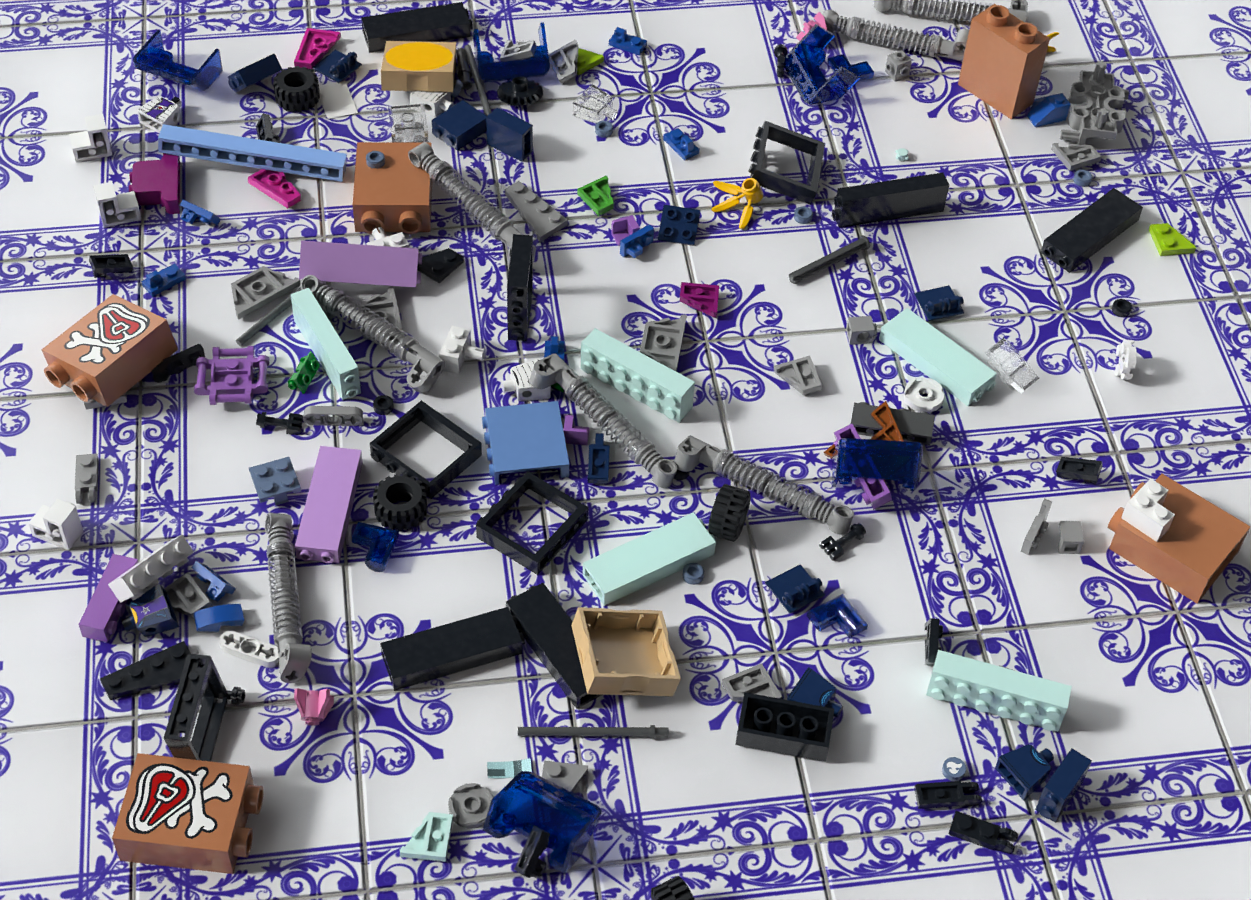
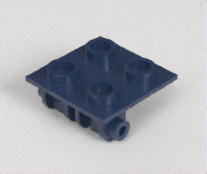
(338, 65)
(679, 225)
(939, 303)
(795, 588)

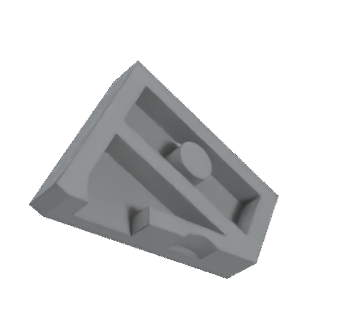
(800, 375)
(187, 596)
(564, 774)

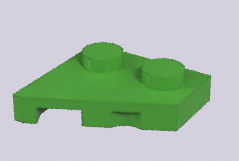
(597, 195)

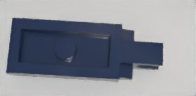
(598, 461)

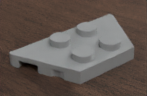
(260, 289)
(385, 306)
(664, 340)

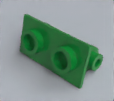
(305, 372)

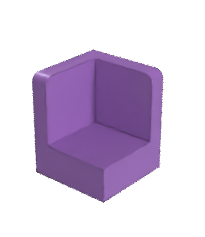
(623, 228)
(575, 434)

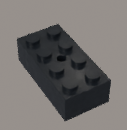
(785, 726)

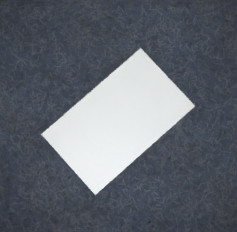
(336, 100)

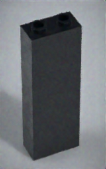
(420, 25)
(890, 200)
(1091, 230)
(551, 637)
(451, 648)

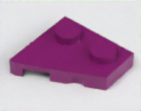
(701, 297)

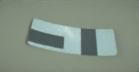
(507, 769)

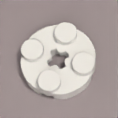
(1127, 359)
(924, 404)

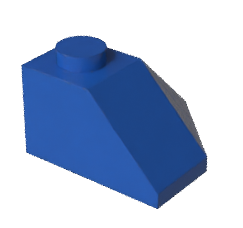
(1049, 110)

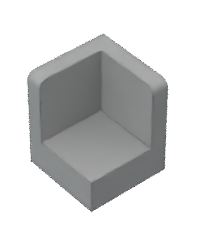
(1071, 537)

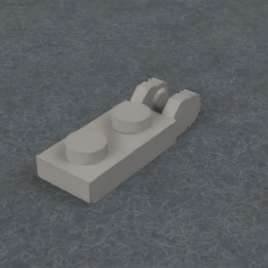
(86, 477)

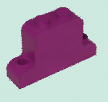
(157, 182)

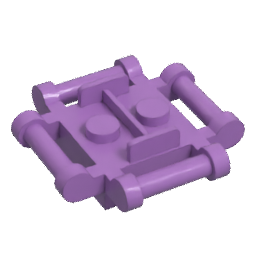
(232, 378)

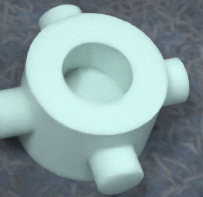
(902, 154)

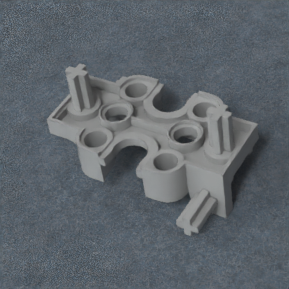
(1082, 118)

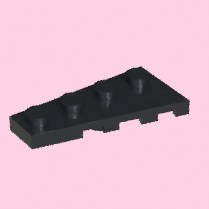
(150, 672)

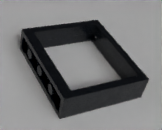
(780, 183)
(520, 287)
(446, 428)
(539, 560)
(197, 680)

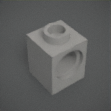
(860, 330)

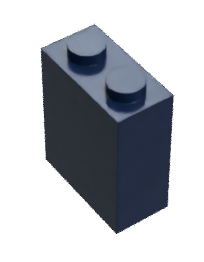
(254, 73)
(459, 125)
(509, 134)
(1063, 785)

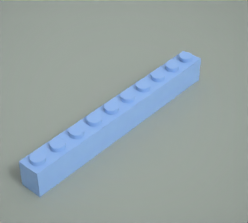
(252, 152)

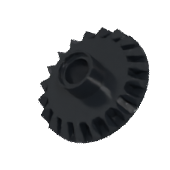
(520, 91)

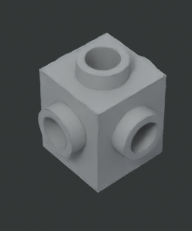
(898, 65)

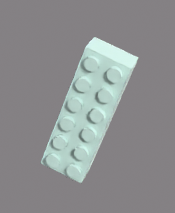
(637, 375)
(999, 691)

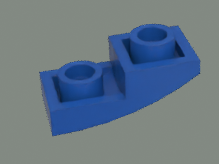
(214, 617)

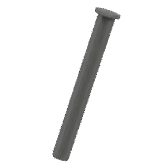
(830, 259)

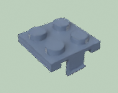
(275, 480)

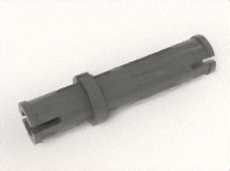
(464, 72)

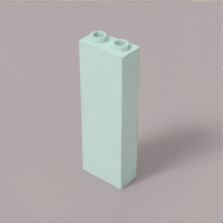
(326, 344)
(938, 357)
(648, 558)

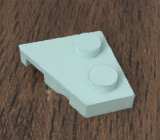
(430, 839)

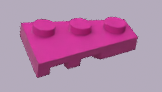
(315, 46)
(275, 186)

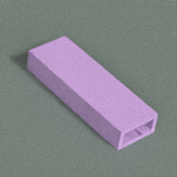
(360, 263)
(329, 504)

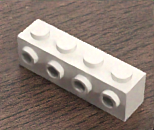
(151, 568)

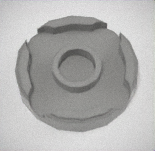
(470, 805)

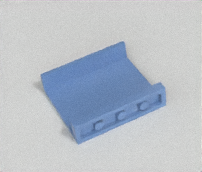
(525, 439)

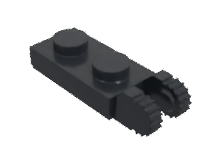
(177, 363)
(946, 794)
(982, 833)

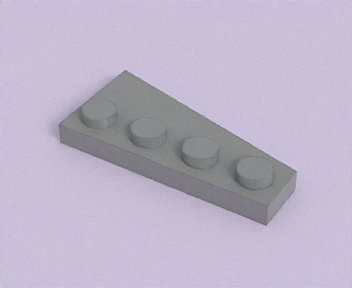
(537, 213)

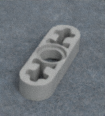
(320, 415)

